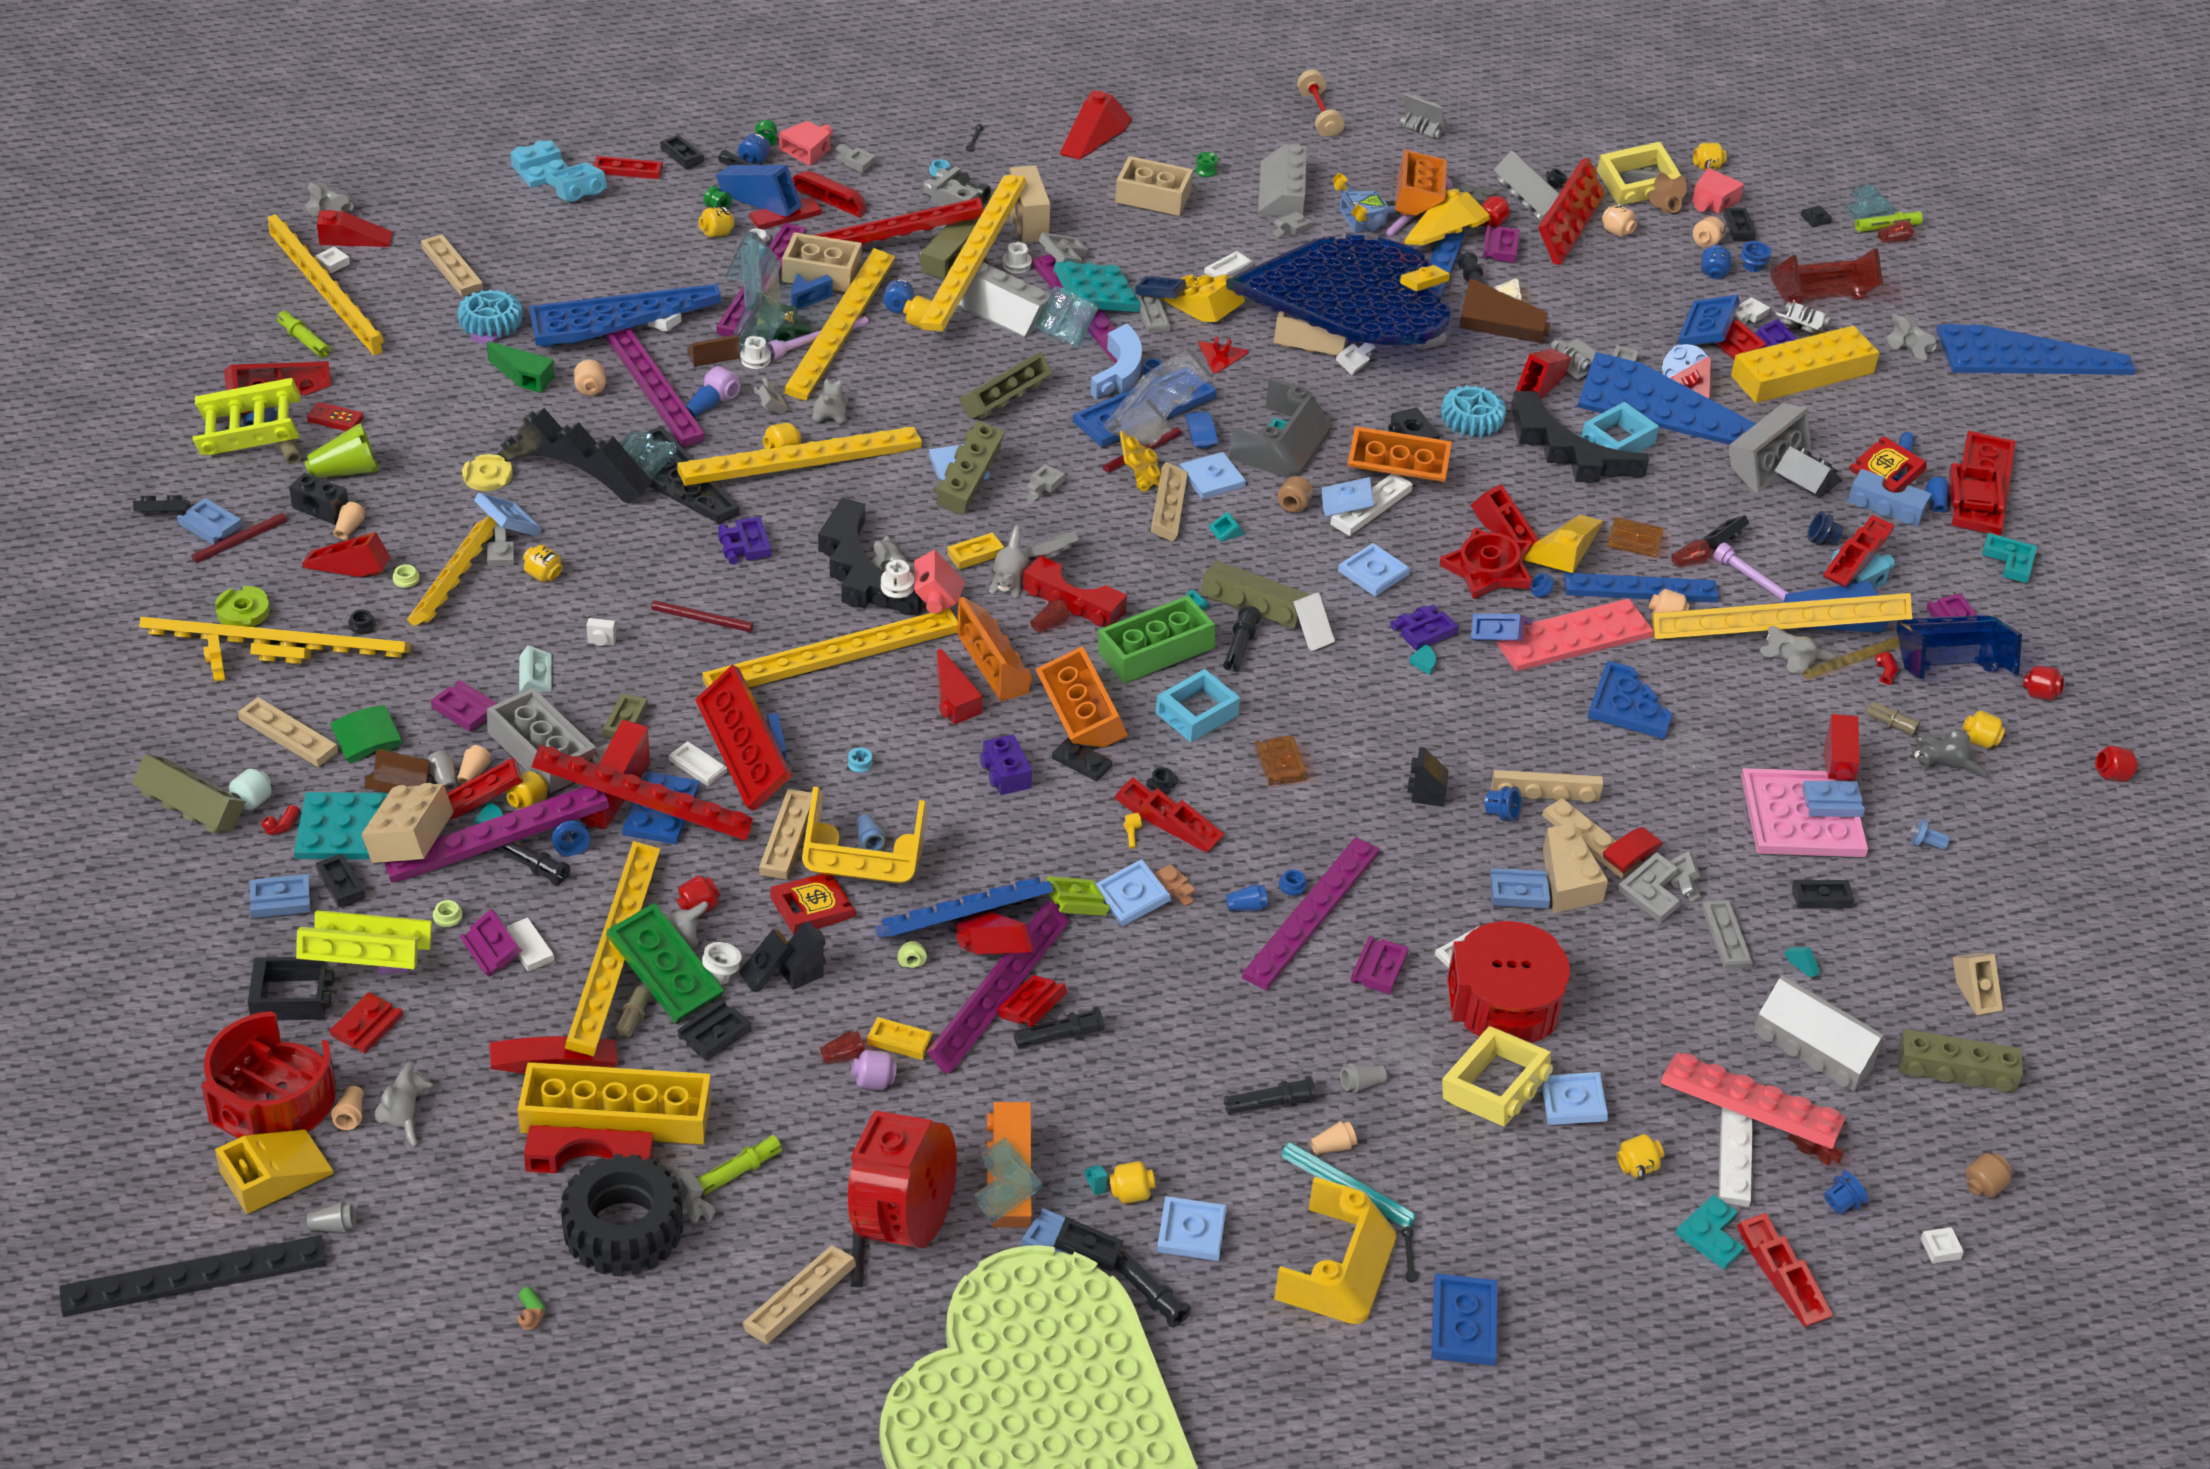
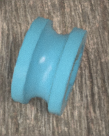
(857, 766)

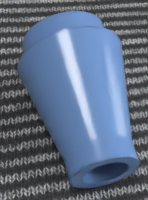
(869, 833)

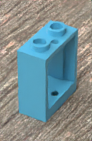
(1642, 429)
(1186, 723)

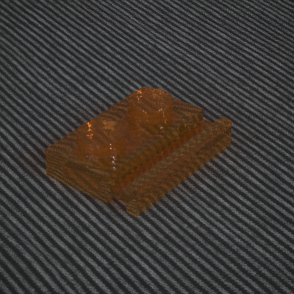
(1635, 537)
(1281, 760)

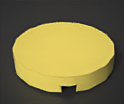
(494, 474)

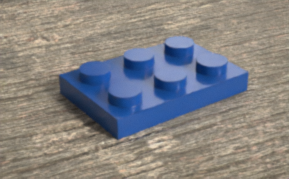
(1709, 320)
(656, 825)
(1464, 1319)

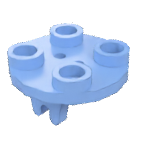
(1678, 356)

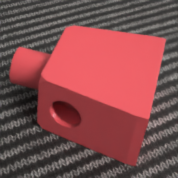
(806, 141)
(1716, 192)
(936, 582)

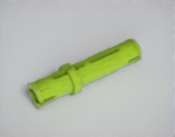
(1864, 225)
(301, 332)
(749, 1159)

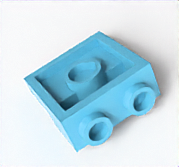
(536, 161)
(577, 181)

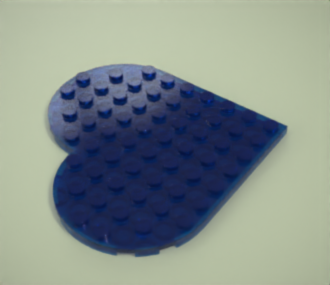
(1349, 290)

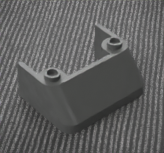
(1284, 450)

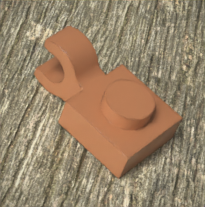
(1176, 884)

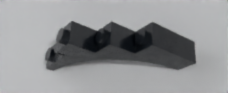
(574, 445)
(1562, 446)
(850, 564)

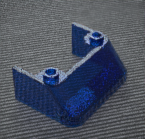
(1958, 641)

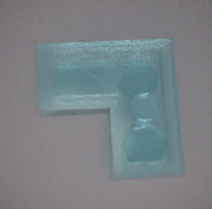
(1869, 204)
(1013, 1181)

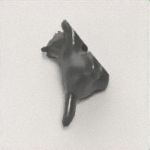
(1951, 751)

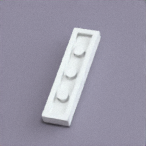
(1384, 495)
(1735, 1158)

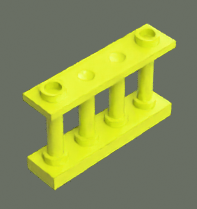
(242, 400)
(364, 939)

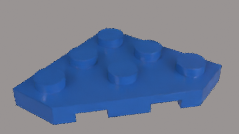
(1628, 703)

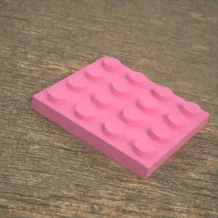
(1782, 819)

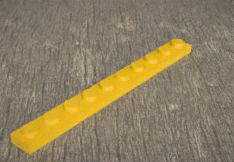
(973, 253)
(325, 285)
(839, 325)
(798, 456)
(1782, 615)
(287, 638)
(842, 649)
(608, 961)

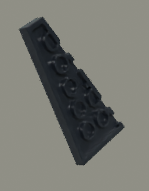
(703, 498)

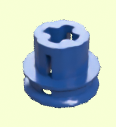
(1761, 255)
(1509, 797)
(573, 842)
(1845, 1193)

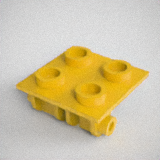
(1142, 460)

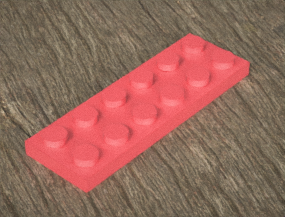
(1576, 634)
(1754, 1100)

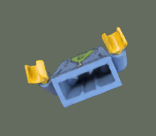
(1362, 208)

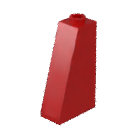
(626, 754)

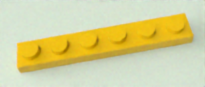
(449, 575)

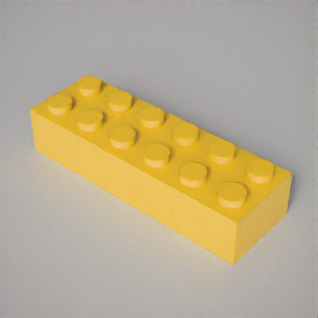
(1804, 364)
(623, 1099)

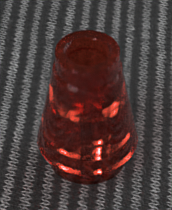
(1896, 232)
(1692, 553)
(1050, 616)
(843, 1048)

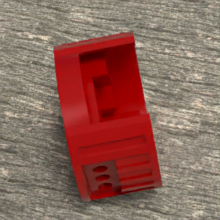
(1526, 996)
(249, 1064)
(904, 1165)

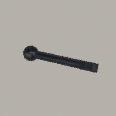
(979, 127)
(1411, 1275)

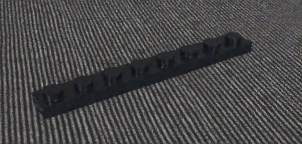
(192, 1275)

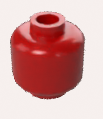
(1498, 210)
(2044, 682)
(2116, 763)
(697, 891)

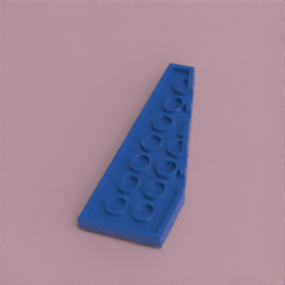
(595, 317)
(1998, 350)
(1659, 399)

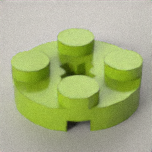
(252, 597)

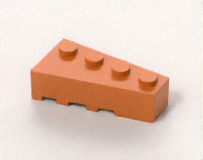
(1012, 1122)

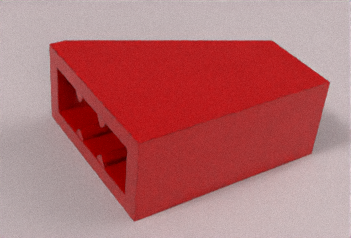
(1543, 371)
(1842, 747)

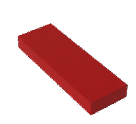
(629, 167)
(765, 219)
(485, 787)

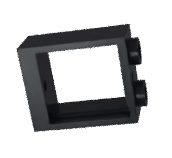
(290, 969)

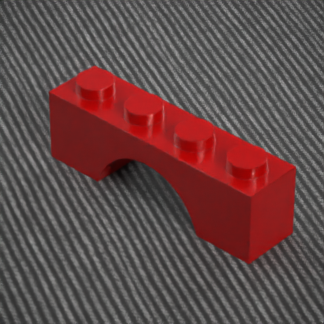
(1100, 605)
(552, 1147)

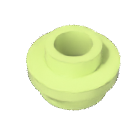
(405, 576)
(447, 907)
(912, 949)

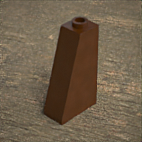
(1501, 314)

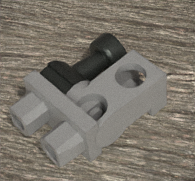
(954, 187)

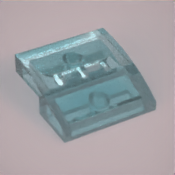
(1066, 316)
(646, 452)

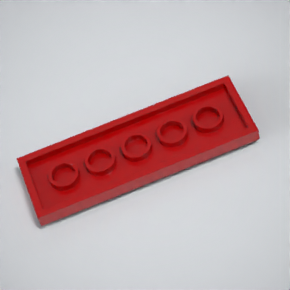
(1571, 211)
(1986, 452)
(743, 738)

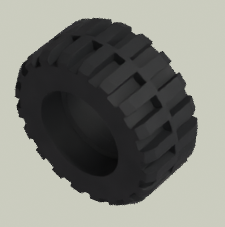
(627, 1245)

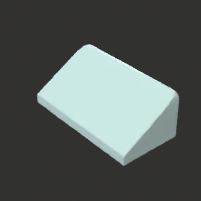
(535, 670)

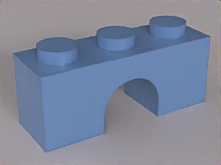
(1904, 506)

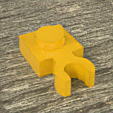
(214, 655)

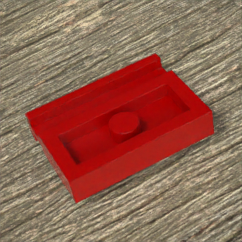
(1740, 340)
(1032, 1000)
(366, 1022)

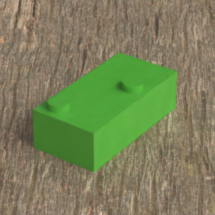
(1156, 639)

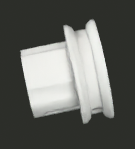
(1017, 258)
(755, 353)
(905, 579)
(722, 961)

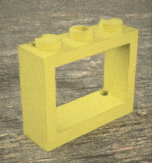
(1633, 158)
(1493, 1042)

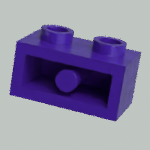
(1006, 764)

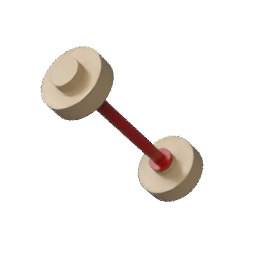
(1328, 121)

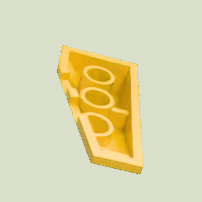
(1448, 217)
(1566, 544)

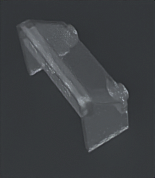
(1155, 396)

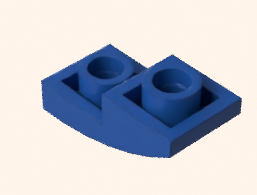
(1201, 429)

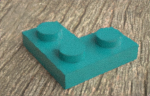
(2017, 554)
(1705, 1232)

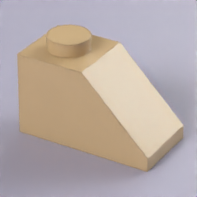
(1979, 981)

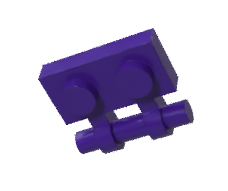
(752, 539)
(1425, 626)

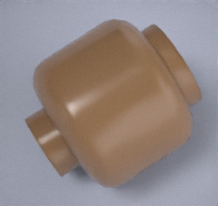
(1295, 494)
(1988, 1175)

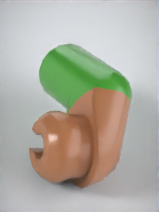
(534, 1309)

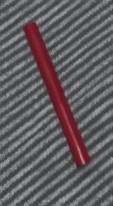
(1119, 462)
(239, 538)
(702, 616)

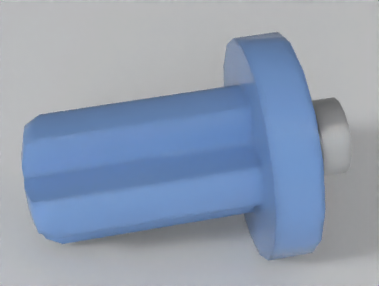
(1927, 835)

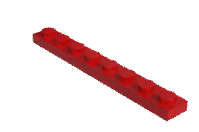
(909, 223)
(642, 792)

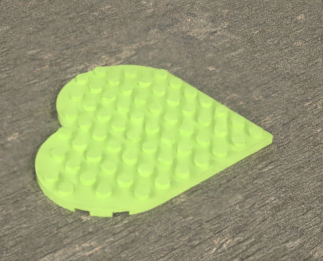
(1035, 1376)

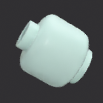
(251, 787)

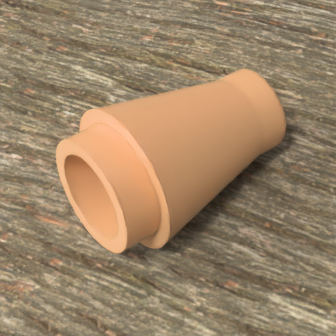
(349, 519)
(473, 764)
(348, 1110)
(1334, 1139)

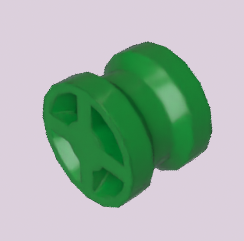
(769, 126)
(1206, 164)
(716, 198)

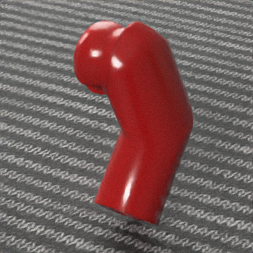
(1890, 667)
(284, 824)

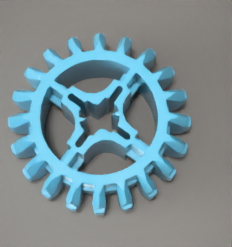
(490, 313)
(1473, 411)

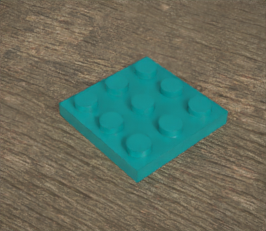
(1098, 284)
(334, 824)

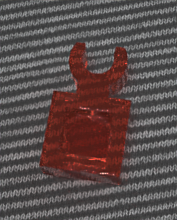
(1824, 1153)

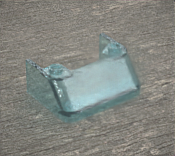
(758, 269)

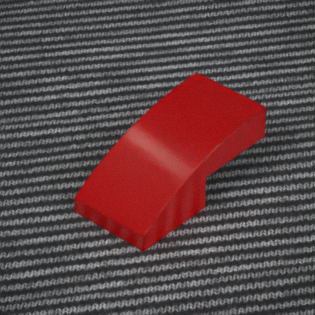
(1631, 848)

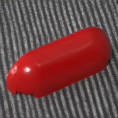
(830, 192)

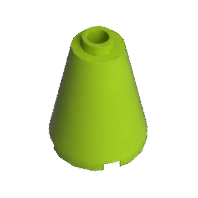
(343, 455)

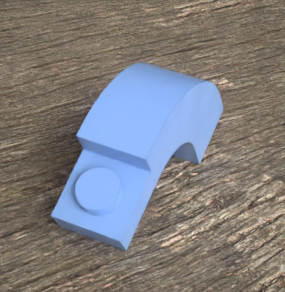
(1127, 349)

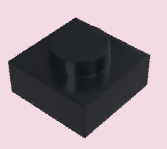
(1816, 216)

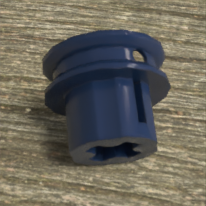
(1824, 529)

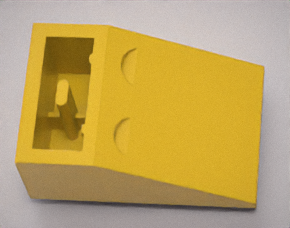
(1206, 298)
(270, 1166)

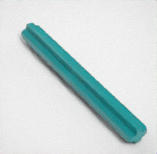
(1324, 1170)

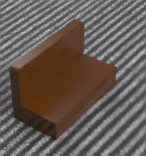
(714, 350)
(395, 770)

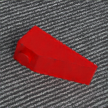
(344, 229)
(1502, 516)
(351, 557)
(957, 694)
(992, 934)

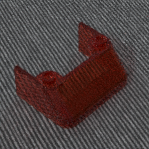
(1827, 279)

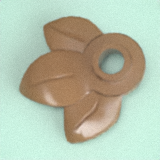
(1668, 190)

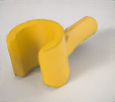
(1131, 823)

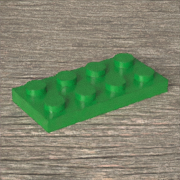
(664, 962)

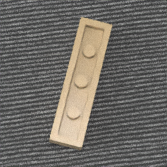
(452, 265)
(1169, 501)
(288, 732)
(1550, 785)
(786, 835)
(1594, 837)
(799, 1294)

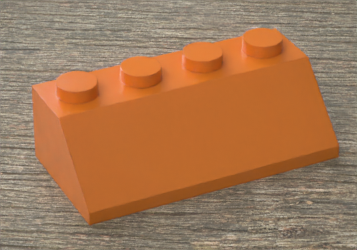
(1420, 183)
(1399, 454)
(992, 651)
(1081, 700)

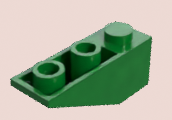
(522, 367)

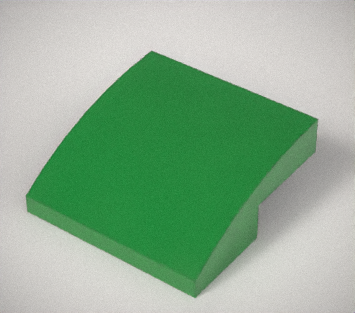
(366, 732)

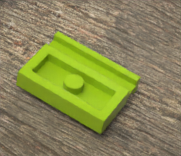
(1077, 896)

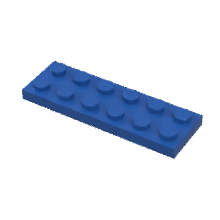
(1092, 418)
(954, 909)

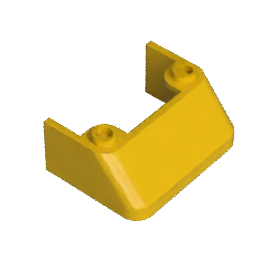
(826, 857)
(1347, 1288)

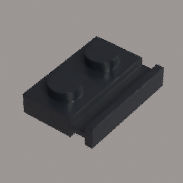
(714, 1030)

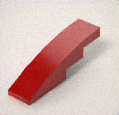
(1858, 551)
(1173, 818)
(516, 1053)
(1784, 1271)

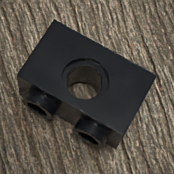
(1412, 423)
(318, 497)

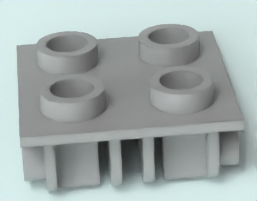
(1423, 116)
(1793, 318)
(1581, 355)

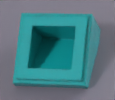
(1226, 528)

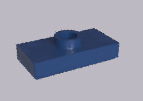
(1160, 287)

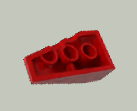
(1095, 124)
(307, 375)

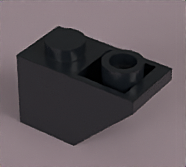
(1429, 781)
(807, 959)

